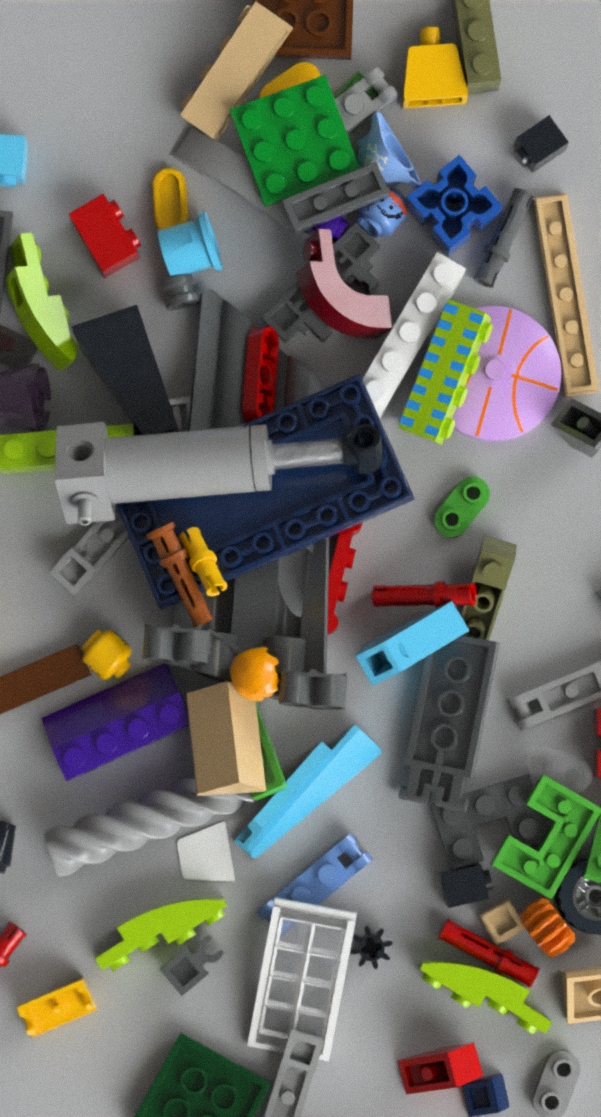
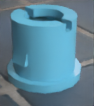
(190, 246)

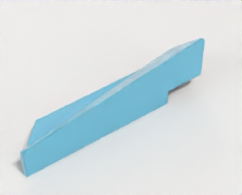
(307, 788)

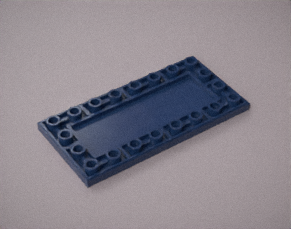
(299, 509)

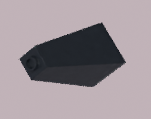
(126, 364)

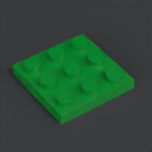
(294, 140)

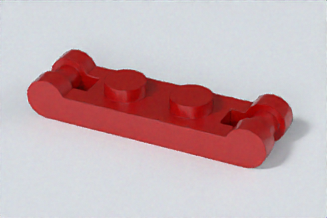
(342, 559)

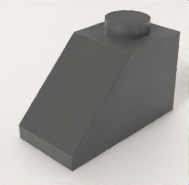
(579, 427)

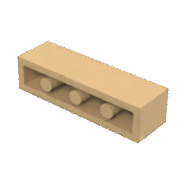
(235, 70)

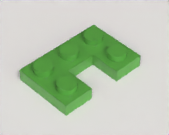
(572, 823)

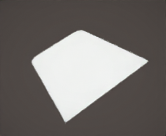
(206, 855)

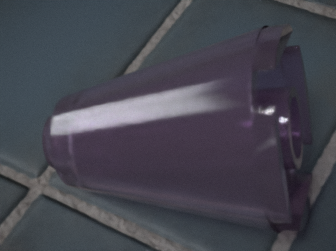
(23, 397)

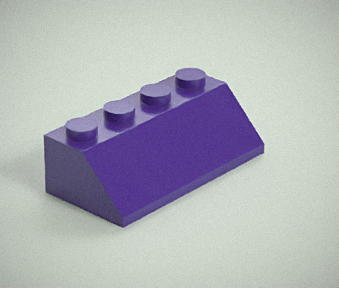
(116, 722)

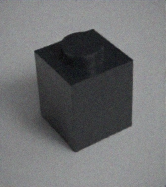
(539, 144)
(465, 885)

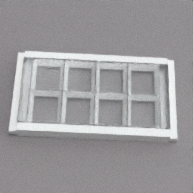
(301, 974)

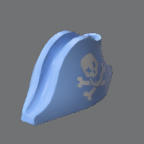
(384, 148)

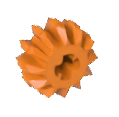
(547, 927)

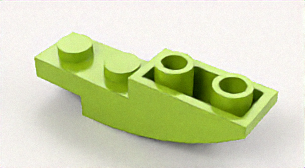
(40, 314)
(172, 920)
(474, 983)

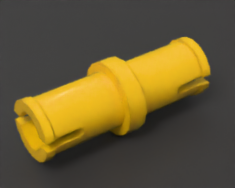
(203, 561)

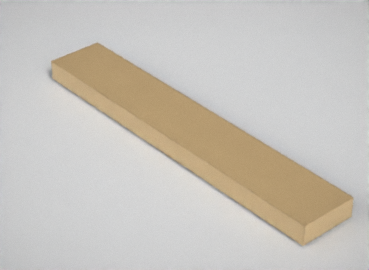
(565, 295)

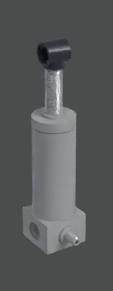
(107, 471)

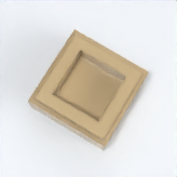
(502, 921)

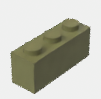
(477, 45)

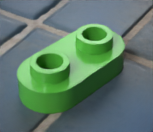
(462, 507)

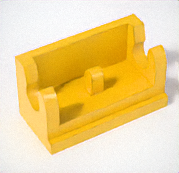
(57, 1007)

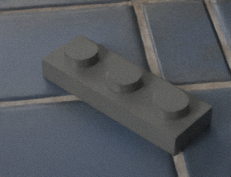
(335, 198)

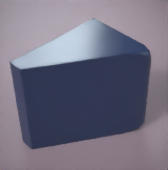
(486, 1095)

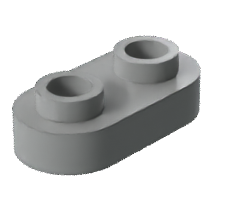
(556, 1085)

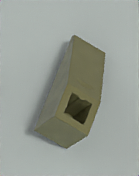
(490, 579)

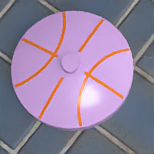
(513, 380)

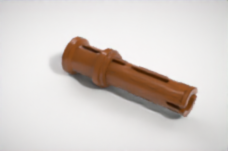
(173, 558)

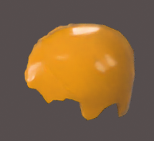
(254, 674)

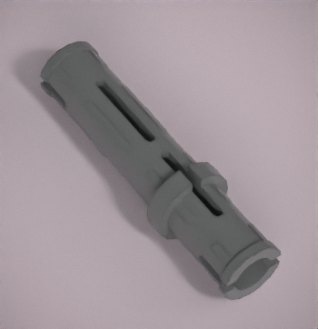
(498, 250)

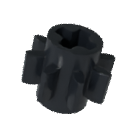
(379, 951)

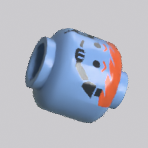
(383, 215)

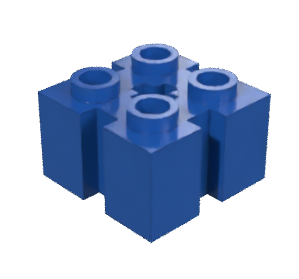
(453, 184)

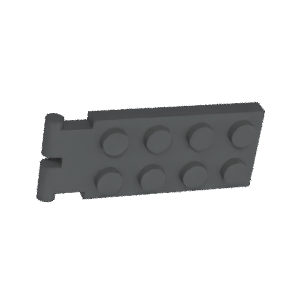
(449, 721)

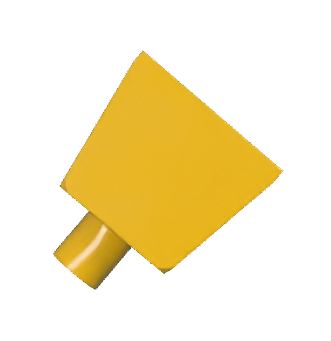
(433, 73)

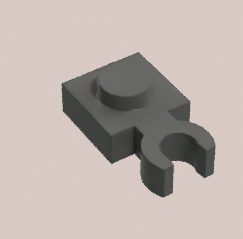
(187, 968)

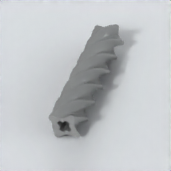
(132, 824)

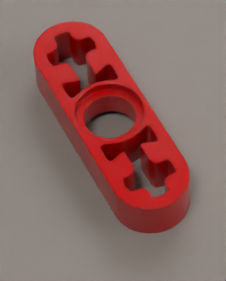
(263, 357)

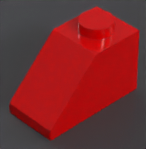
(440, 1068)

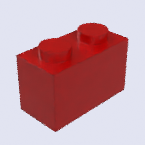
(104, 234)

